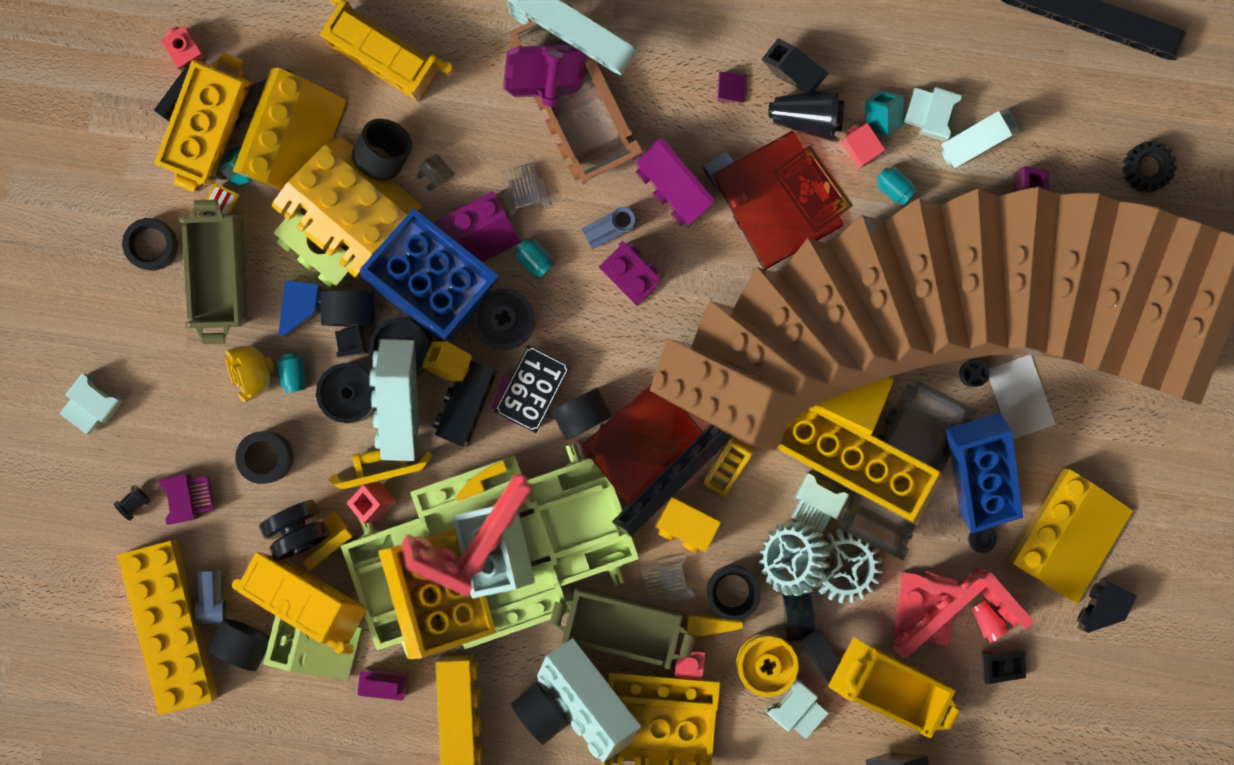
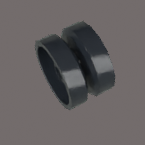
(499, 303)
(403, 329)
(331, 393)
(294, 530)

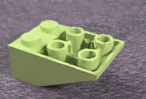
(300, 653)

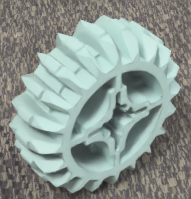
(857, 560)
(805, 566)

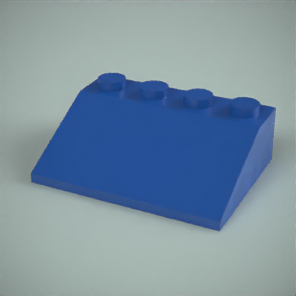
(429, 276)

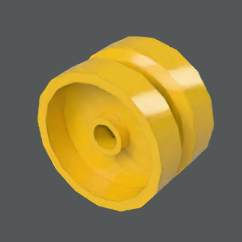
(770, 680)

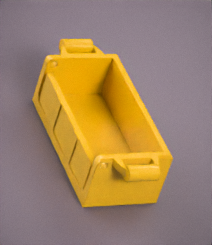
(381, 51)
(203, 122)
(302, 601)
(894, 689)

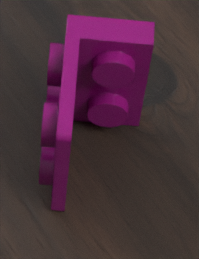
(630, 272)

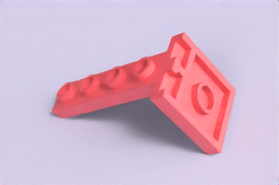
(456, 573)
(918, 596)
(948, 606)

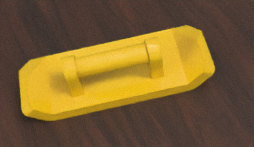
(374, 456)

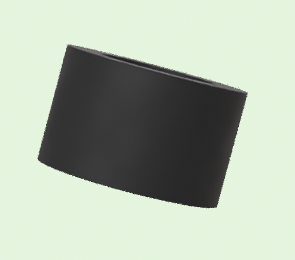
(387, 136)
(347, 308)
(581, 413)
(284, 452)
(747, 607)
(239, 644)
(539, 713)

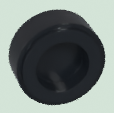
(982, 541)

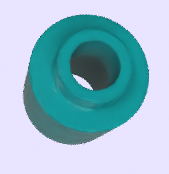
(895, 185)
(534, 257)
(292, 372)

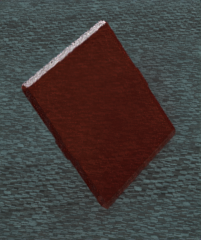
(778, 199)
(641, 442)

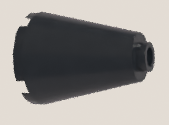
(810, 114)

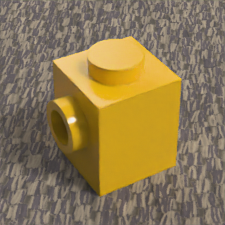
(447, 361)

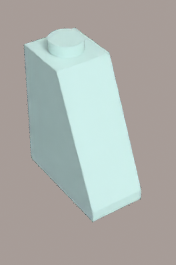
(980, 138)

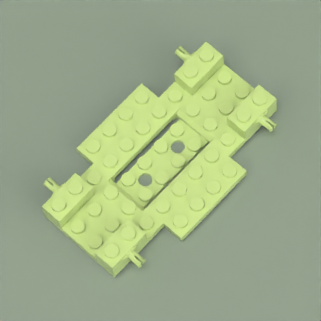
(568, 524)

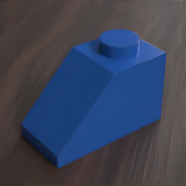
(299, 306)

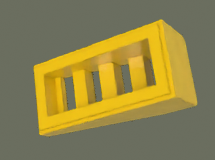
(725, 452)
(707, 625)

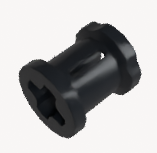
(132, 502)

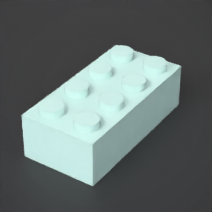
(395, 399)
(587, 701)

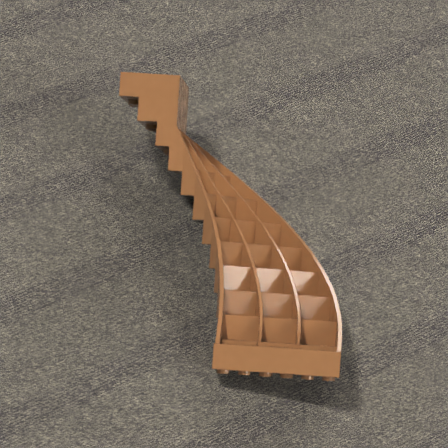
(961, 282)

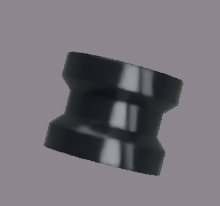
(978, 373)

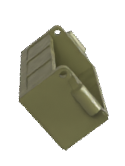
(214, 270)
(623, 626)

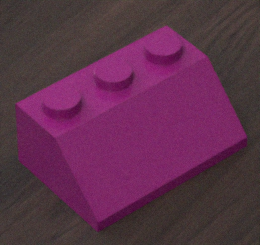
(674, 183)
(480, 227)

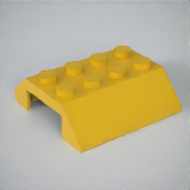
(344, 204)
(673, 718)

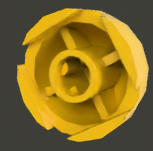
(249, 371)

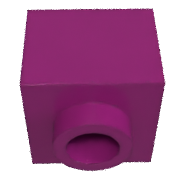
(1031, 177)

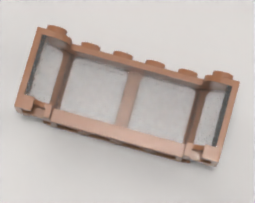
(587, 121)

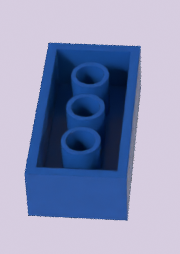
(985, 472)

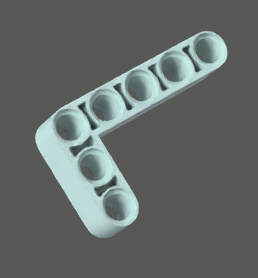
(575, 30)

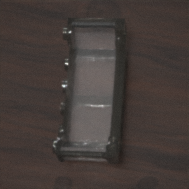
(920, 432)

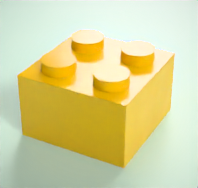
(687, 524)

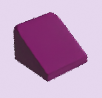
(731, 87)

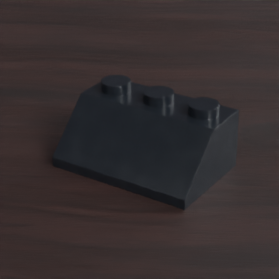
(464, 405)

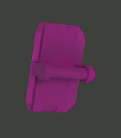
(544, 72)

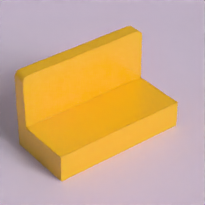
(339, 535)

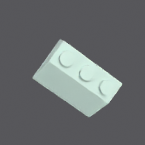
(507, 565)

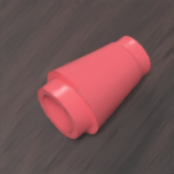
(989, 622)

